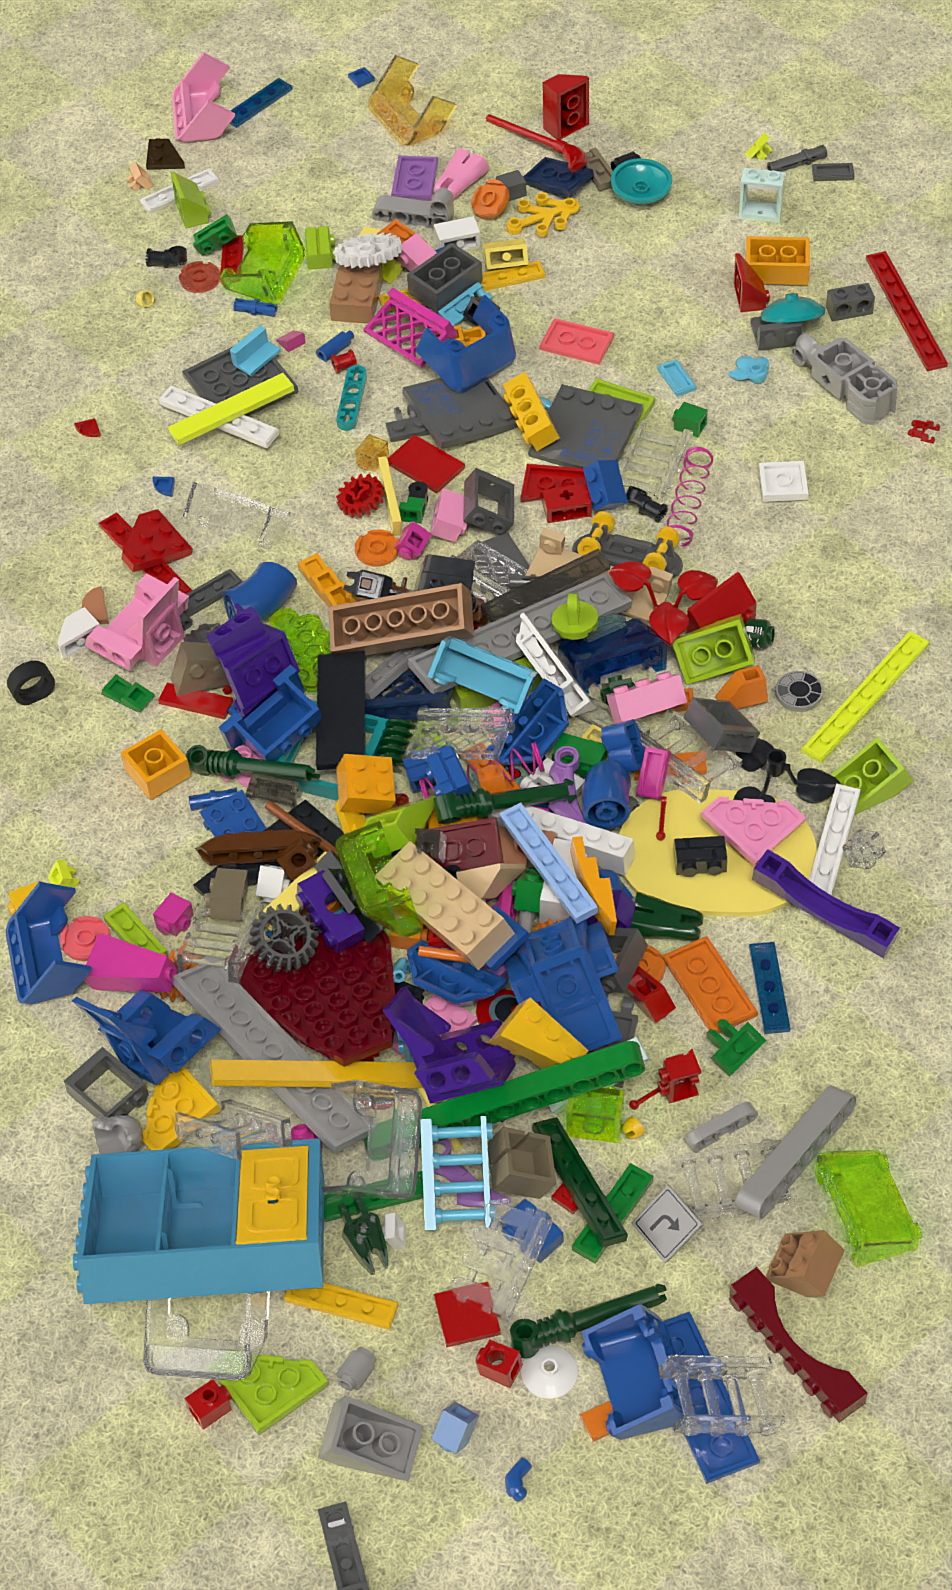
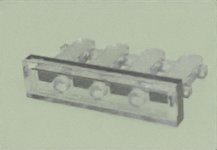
(512, 1276)

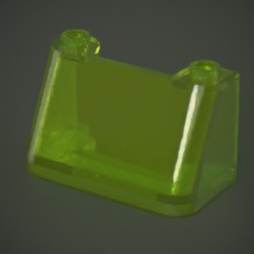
(269, 264)
(362, 857)
(868, 1204)

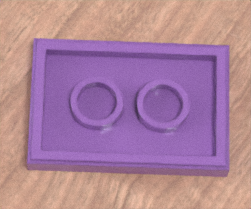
(415, 177)

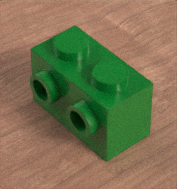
(528, 891)

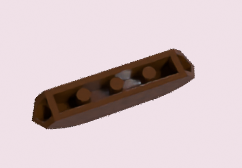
(251, 846)

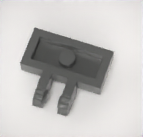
(405, 428)

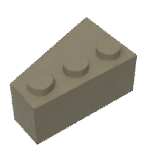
(197, 669)

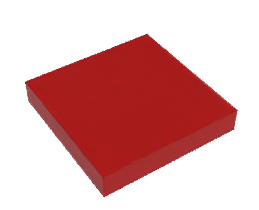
(464, 1321)

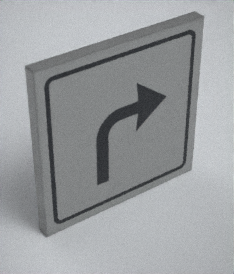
(667, 1223)

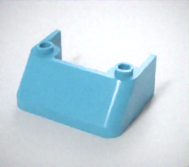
(482, 672)

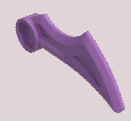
(559, 772)
(460, 1174)

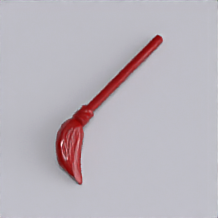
(574, 155)

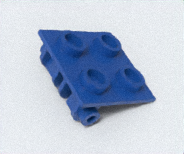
(232, 815)

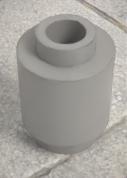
(356, 1369)

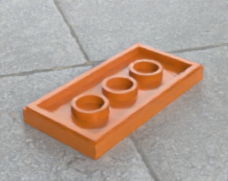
(709, 984)

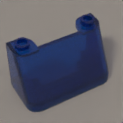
(614, 652)

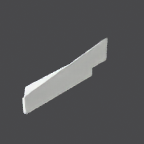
(551, 667)

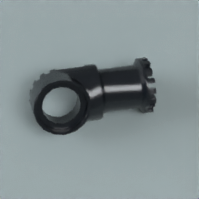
(173, 256)
(646, 504)

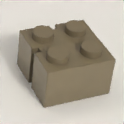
(525, 1168)

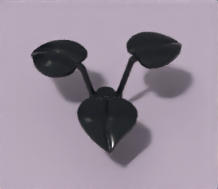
(812, 783)

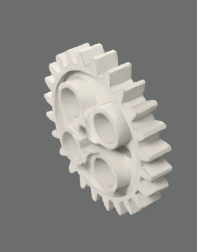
(368, 250)

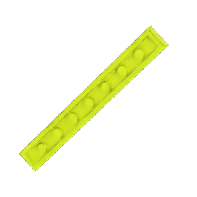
(865, 697)

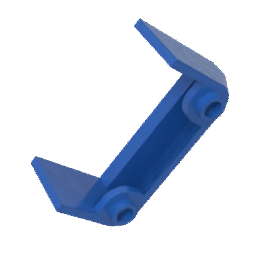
(469, 366)
(36, 949)

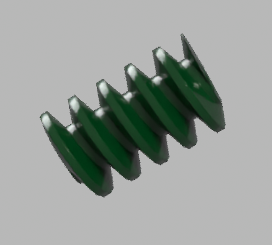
(394, 741)

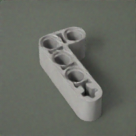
(414, 211)

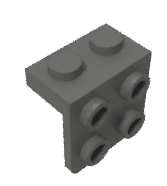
(775, 335)

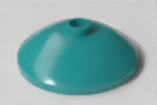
(641, 181)
(792, 309)

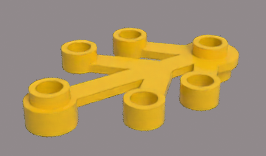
(567, 207)

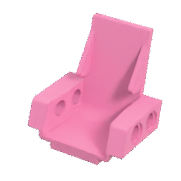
(145, 627)

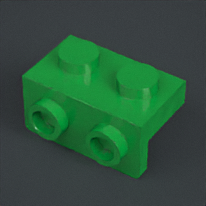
(214, 235)

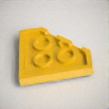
(172, 1095)

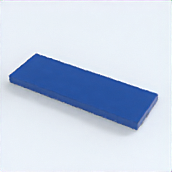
(714, 1454)

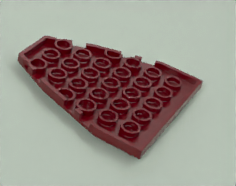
(332, 1000)

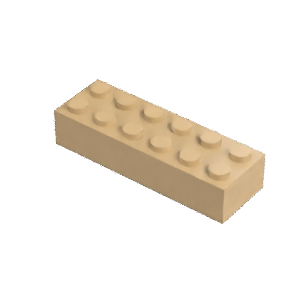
(447, 906)

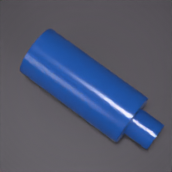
(334, 345)

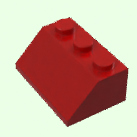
(565, 104)
(724, 601)

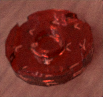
(199, 277)

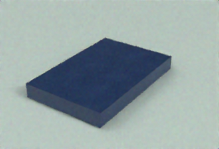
(556, 177)

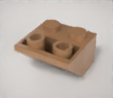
(805, 1262)

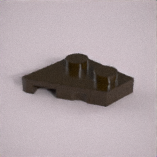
(163, 155)

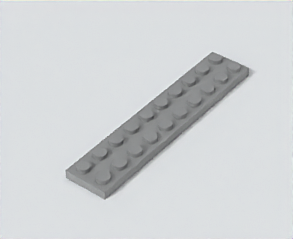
(501, 635)
(259, 1037)

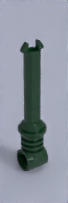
(233, 764)
(455, 807)
(565, 1325)

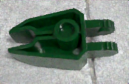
(364, 1235)

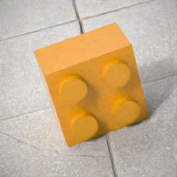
(155, 764)
(365, 784)

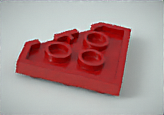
(153, 542)

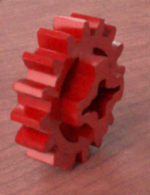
(360, 495)

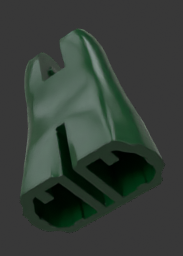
(665, 920)

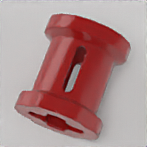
(343, 361)

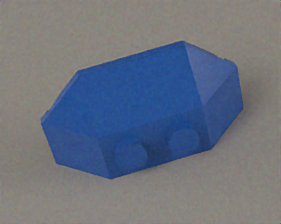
(539, 721)
(452, 979)

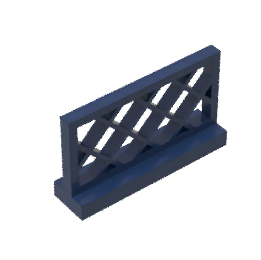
(407, 704)

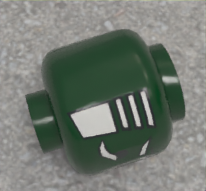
(760, 633)

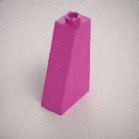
(128, 967)

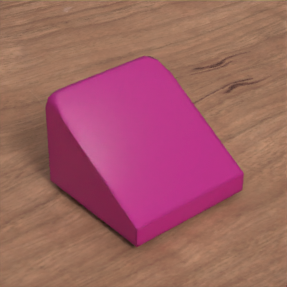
(292, 340)

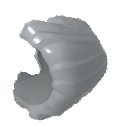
(117, 1134)

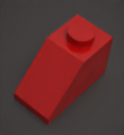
(650, 995)

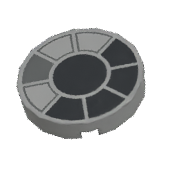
(799, 691)

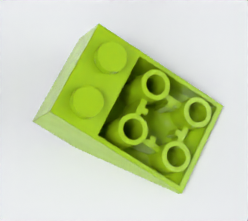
(402, 820)

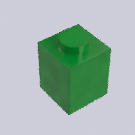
(690, 418)

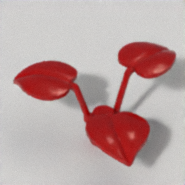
(665, 618)

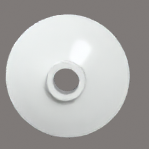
(550, 1383)

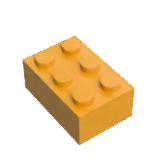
(779, 259)

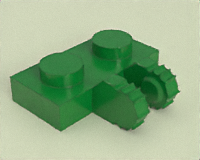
(738, 1048)

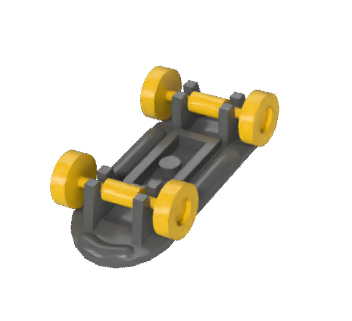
(623, 549)

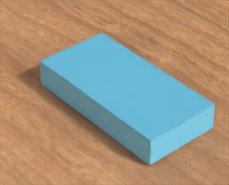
(676, 377)

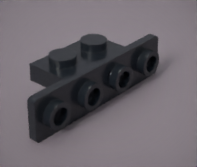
(338, 882)

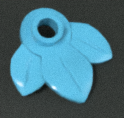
(751, 367)

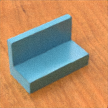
(253, 351)

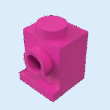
(412, 541)

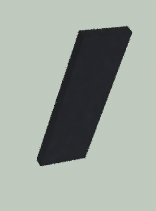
(342, 706)

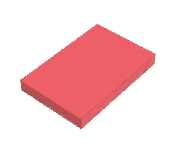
(576, 341)

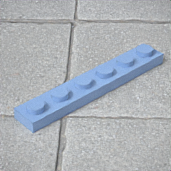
(548, 863)

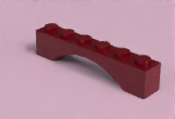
(834, 1387)

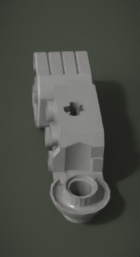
(849, 374)

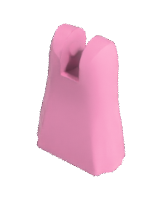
(462, 172)

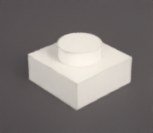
(394, 1231)

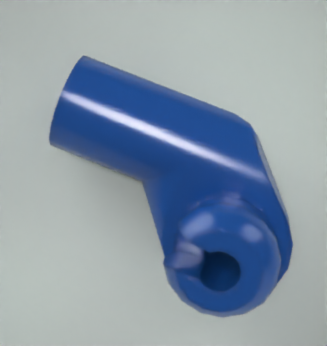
(514, 1480)

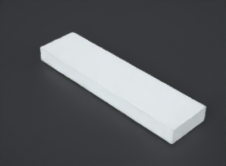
(165, 197)

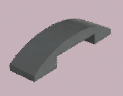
(342, 1547)

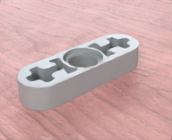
(725, 1123)

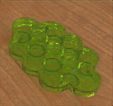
(306, 640)

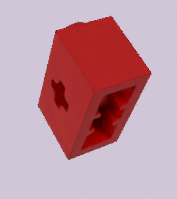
(566, 503)

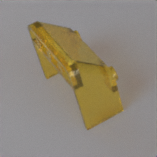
(392, 108)

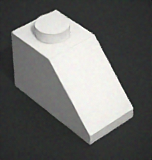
(75, 632)

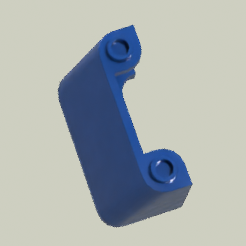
(629, 1357)

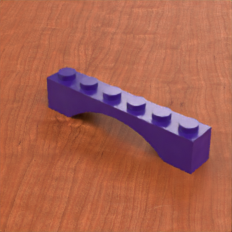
(860, 926)

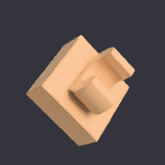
(139, 177)

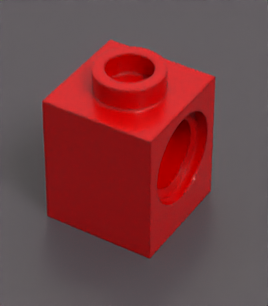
(506, 1371)

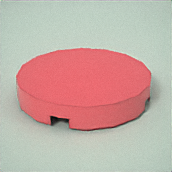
(81, 947)

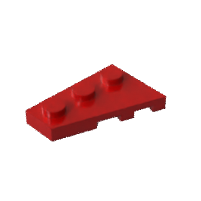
(545, 477)

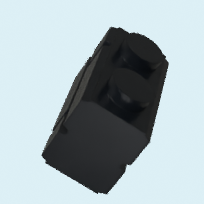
(700, 855)

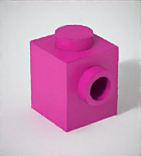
(173, 915)

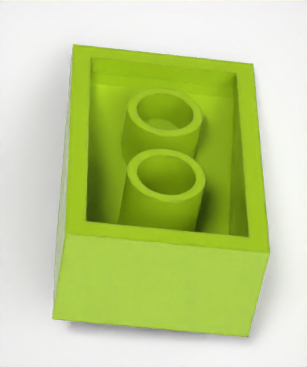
(714, 650)
(875, 773)

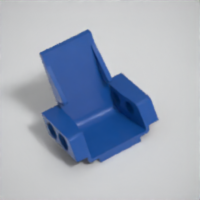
(563, 971)
(180, 1034)

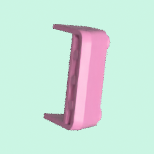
(193, 110)

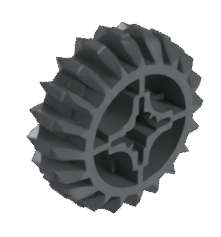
(277, 920)

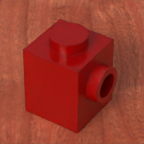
(209, 1403)

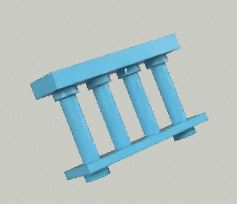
(430, 1161)

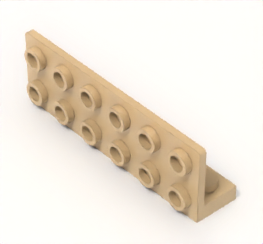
(553, 555)

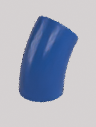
(263, 590)
(606, 795)

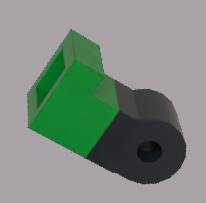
(416, 503)

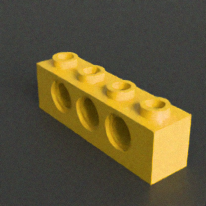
(530, 411)

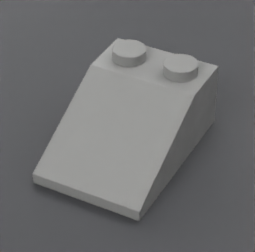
(370, 1439)

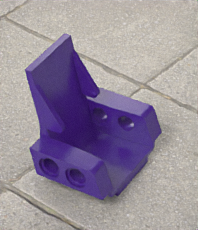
(251, 657)
(440, 1063)

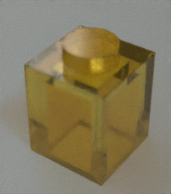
(369, 451)

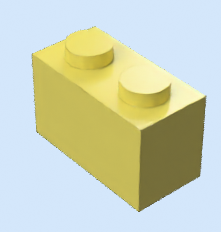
(505, 253)

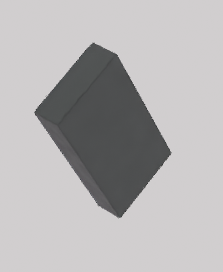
(833, 172)

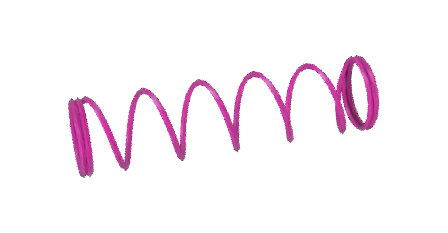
(697, 449)
(535, 752)

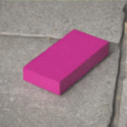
(653, 773)

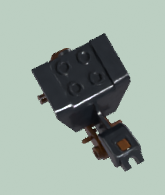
(434, 573)

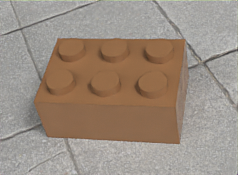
(356, 293)

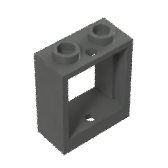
(502, 492)
(721, 725)
(631, 948)
(92, 1070)

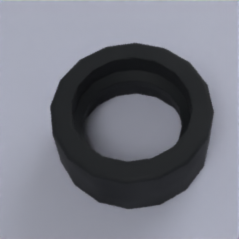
(25, 672)

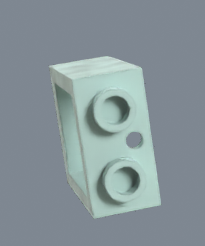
(750, 209)

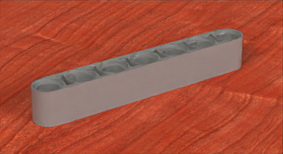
(795, 1152)

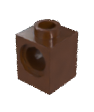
(293, 867)

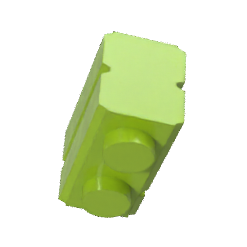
(319, 247)

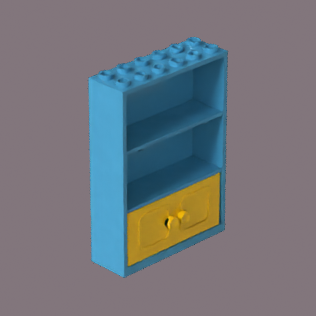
(201, 1222)

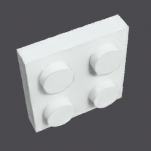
(783, 481)

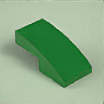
(132, 696)

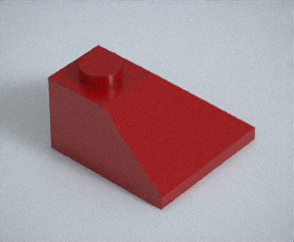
(749, 287)

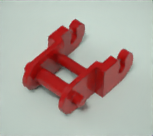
(924, 426)

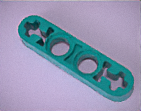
(351, 398)

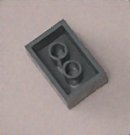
(444, 277)

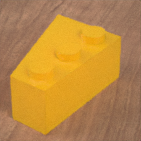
(537, 1036)

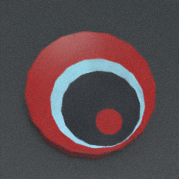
(496, 1006)

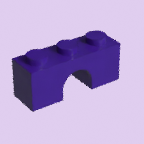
(338, 929)

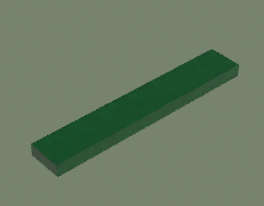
(582, 1184)

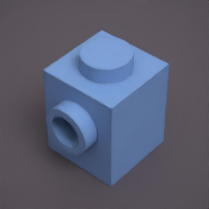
(455, 1428)

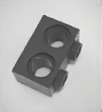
(850, 302)

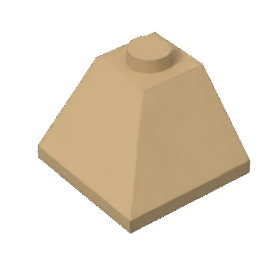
(490, 880)

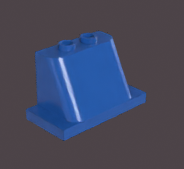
(275, 723)

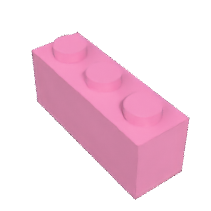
(646, 697)

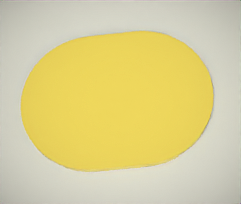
(713, 895)

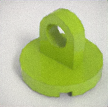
(574, 618)

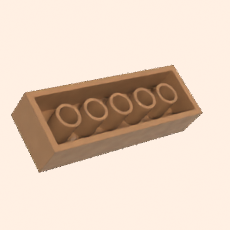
(401, 620)

